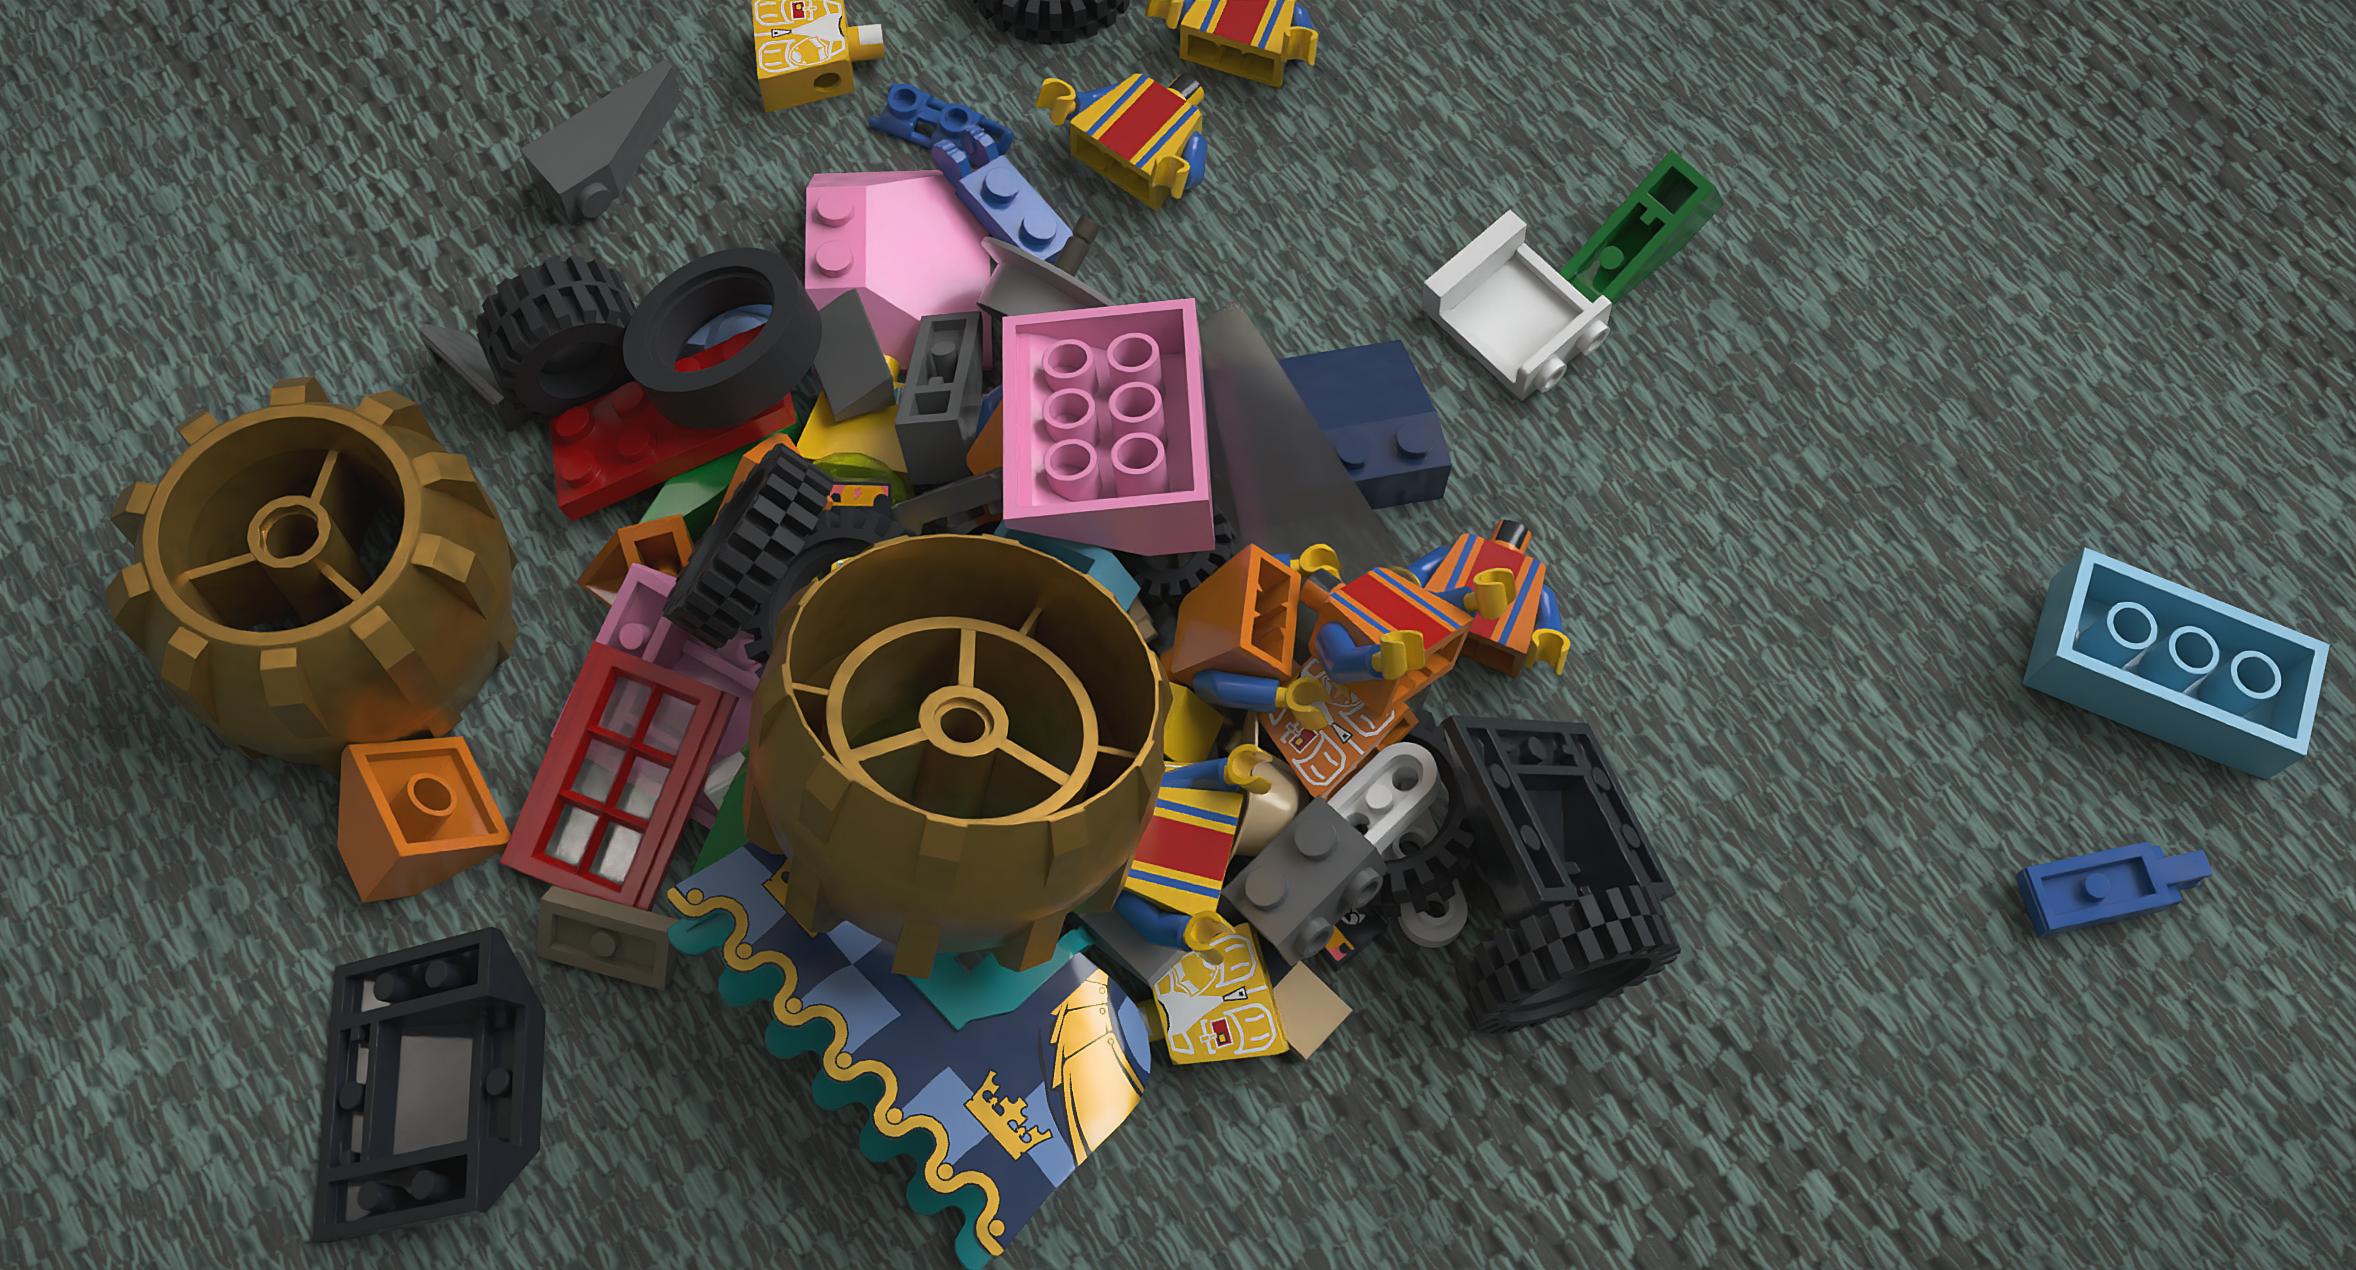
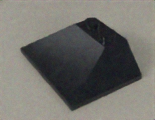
(1548, 814)
(428, 1086)

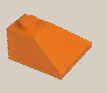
(414, 815)

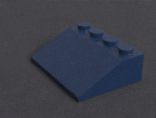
(1376, 420)

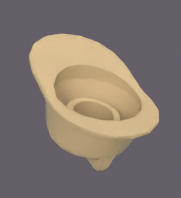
(1267, 814)

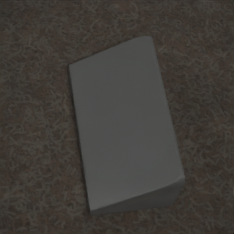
(851, 360)
(467, 366)

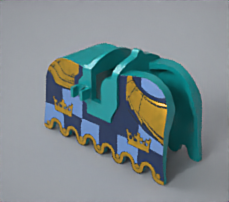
(973, 1075)

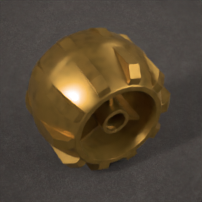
(271, 526)
(1012, 760)

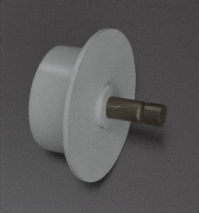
(1033, 286)

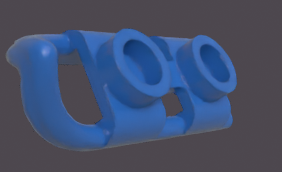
(910, 105)

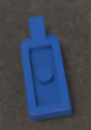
(2107, 886)

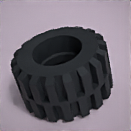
(557, 335)

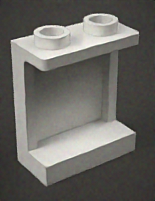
(1514, 309)

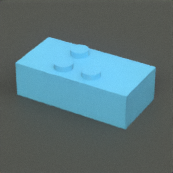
(2177, 665)

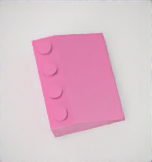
(1108, 428)

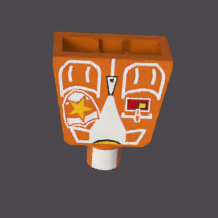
(1349, 741)

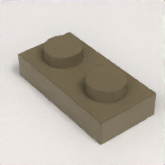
(606, 938)

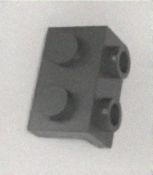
(1307, 881)

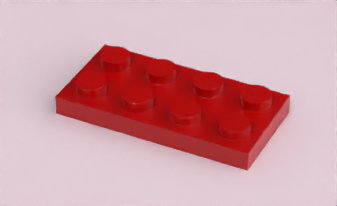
(626, 445)

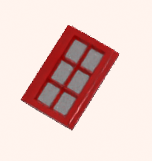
(619, 779)

